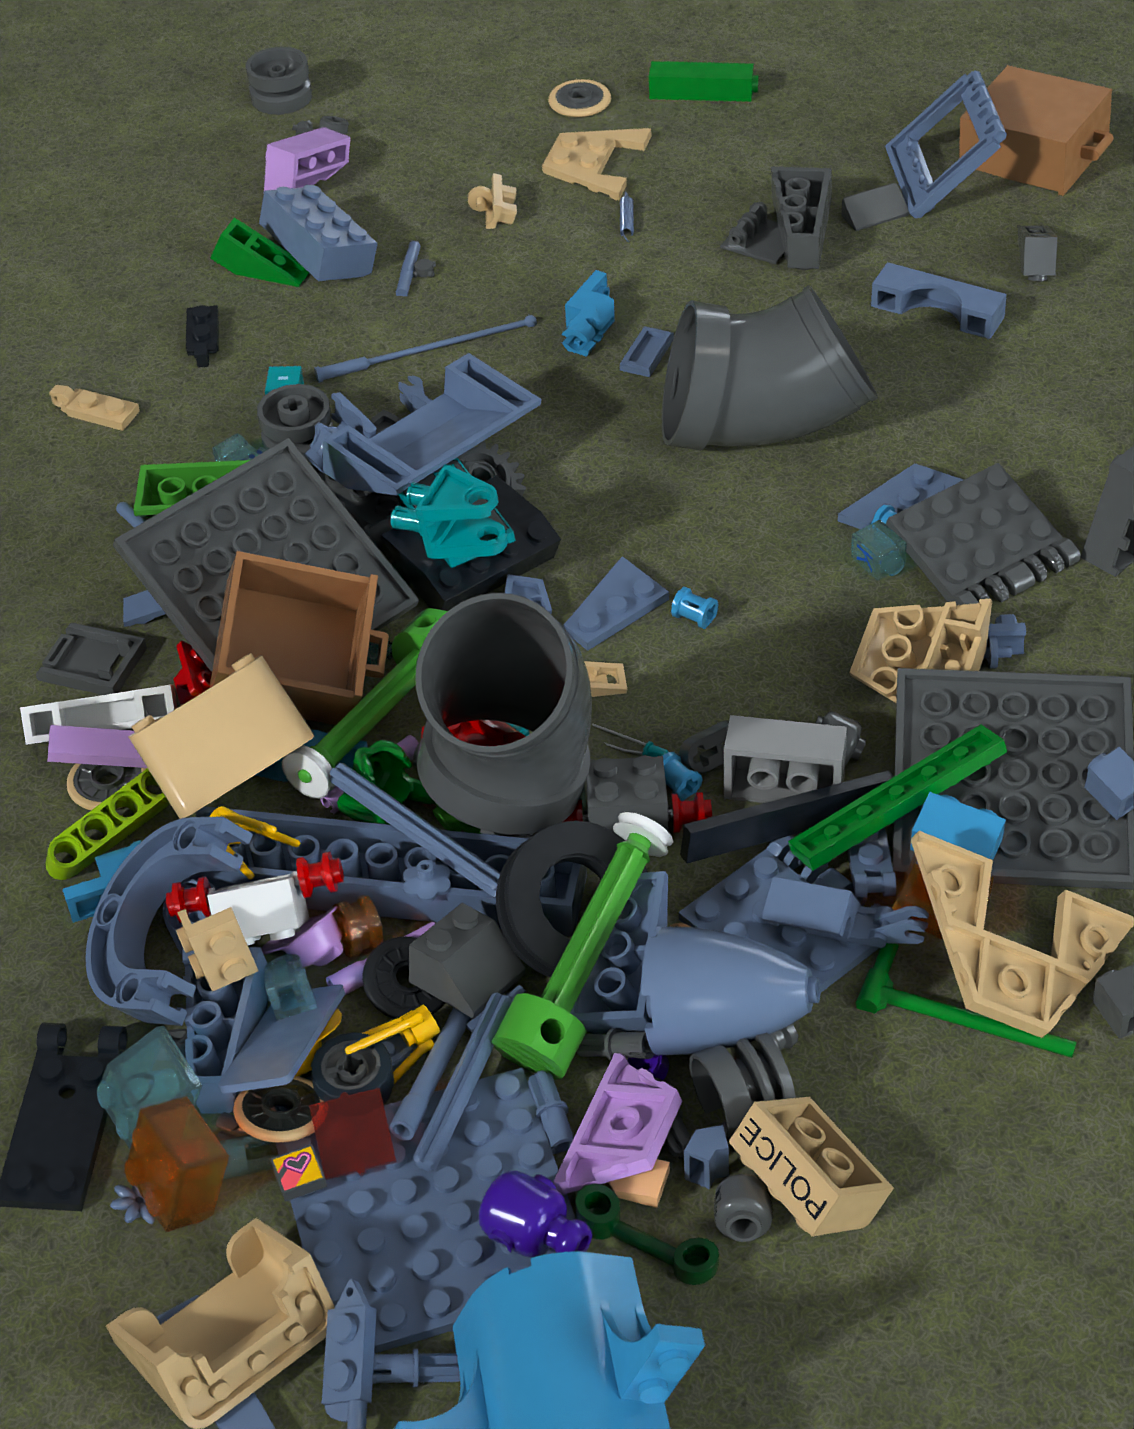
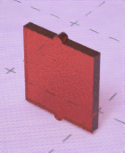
(352, 1134)

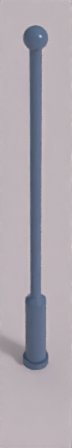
(363, 363)

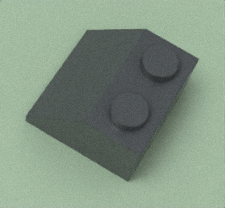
(464, 960)

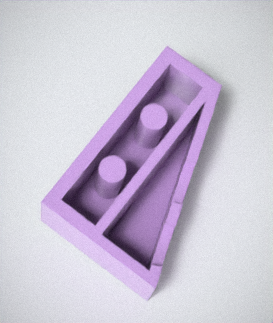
(305, 158)

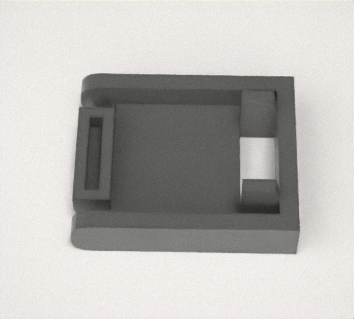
(89, 660)

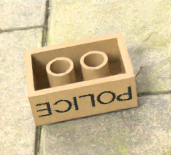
(810, 1166)

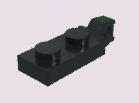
(202, 333)

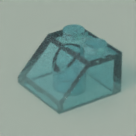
(145, 1076)

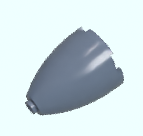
(719, 989)

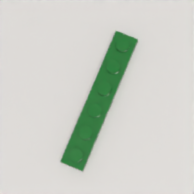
(897, 797)

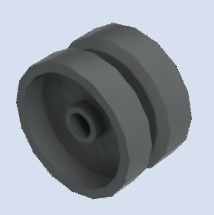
(279, 80)
(292, 414)

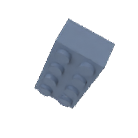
(317, 233)

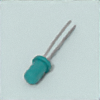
(648, 750)

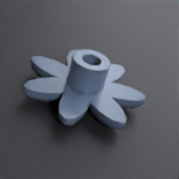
(133, 1202)

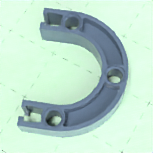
(130, 903)

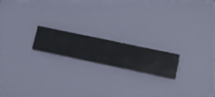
(771, 819)

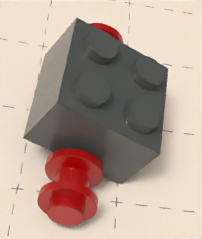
(638, 788)

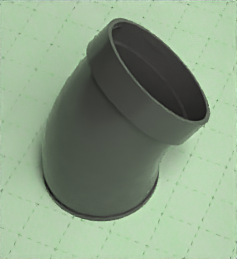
(759, 375)
(514, 666)

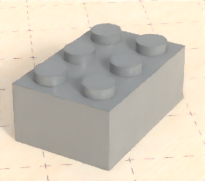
(781, 758)

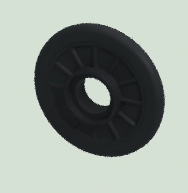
(382, 985)

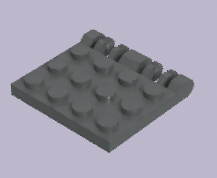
(982, 536)

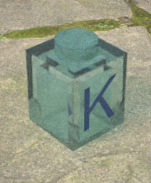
(879, 550)

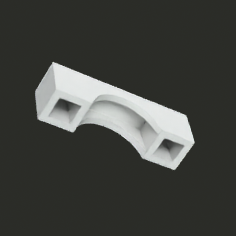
(104, 711)

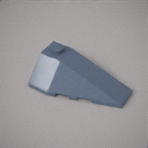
(614, 985)

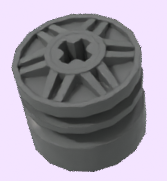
(740, 1078)

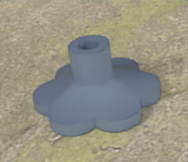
(426, 881)

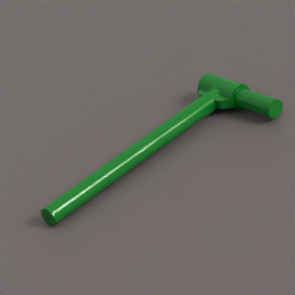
(879, 991)

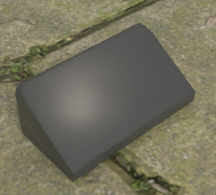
(874, 207)

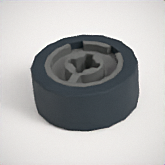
(333, 1066)

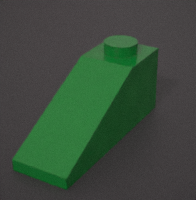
(255, 256)

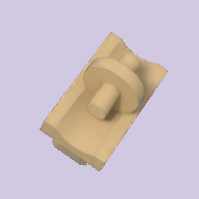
(496, 203)

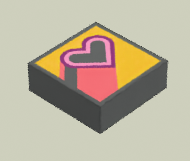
(298, 1172)

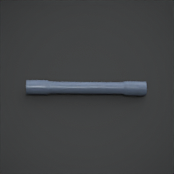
(415, 1103)

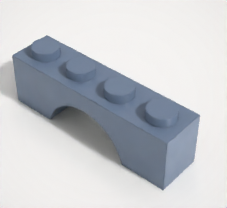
(905, 288)

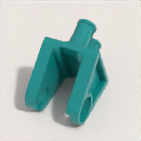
(448, 517)

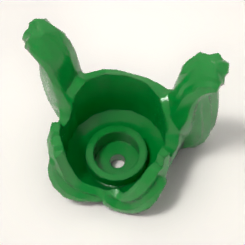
(385, 767)

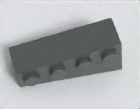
(802, 212)

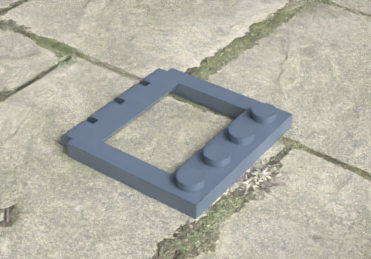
(908, 160)

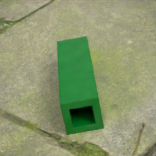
(702, 81)

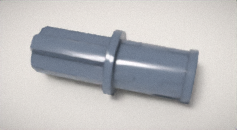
(551, 1111)
(415, 1368)

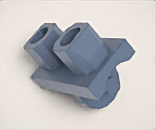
(1004, 639)

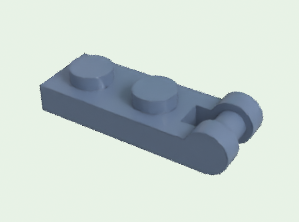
(872, 866)

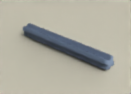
(461, 1084)

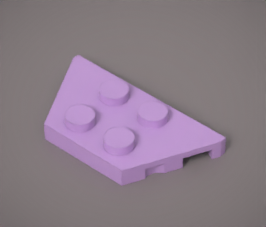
(620, 1129)

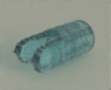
(237, 1161)

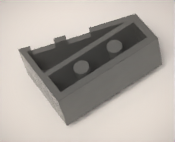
(1112, 530)

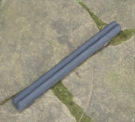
(416, 828)

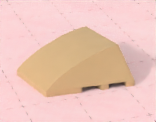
(921, 639)

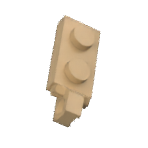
(94, 407)

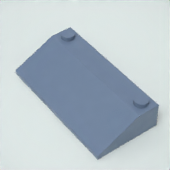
(472, 409)

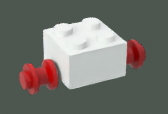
(264, 905)

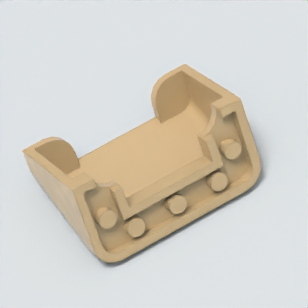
(221, 736)
(234, 1332)

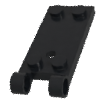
(55, 1135)

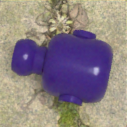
(530, 1216)

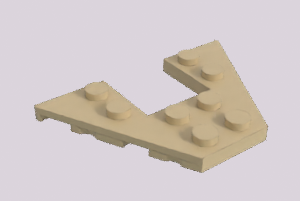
(1002, 975)

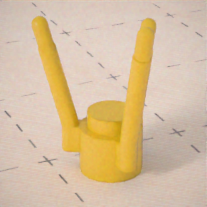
(255, 826)
(414, 1027)

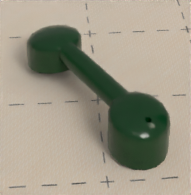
(692, 1261)

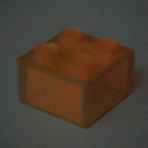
(176, 1163)

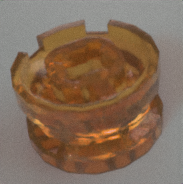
(359, 925)

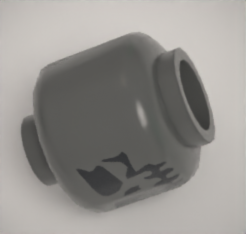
(743, 1208)

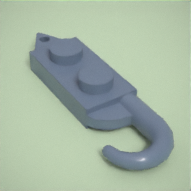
(349, 1357)

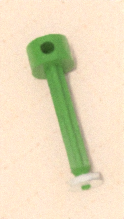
(310, 767)
(541, 1030)

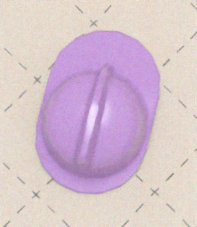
(315, 943)

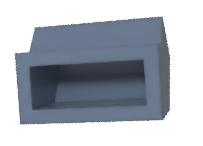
(706, 1156)

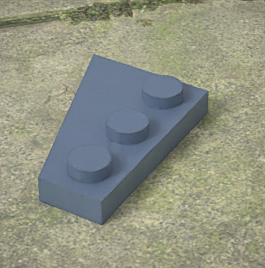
(614, 604)

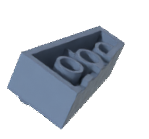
(219, 1027)

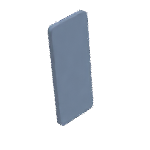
(280, 1047)

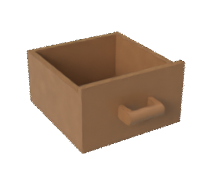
(1050, 128)
(307, 628)

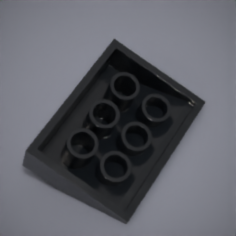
(447, 586)

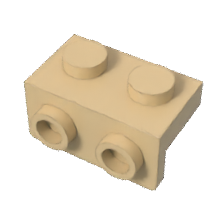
(218, 948)

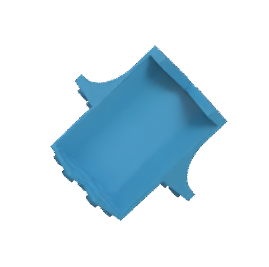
(564, 1350)

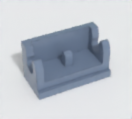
(810, 907)

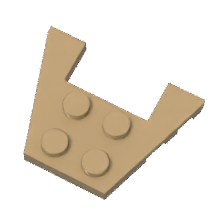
(583, 155)

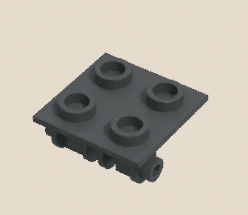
(756, 236)

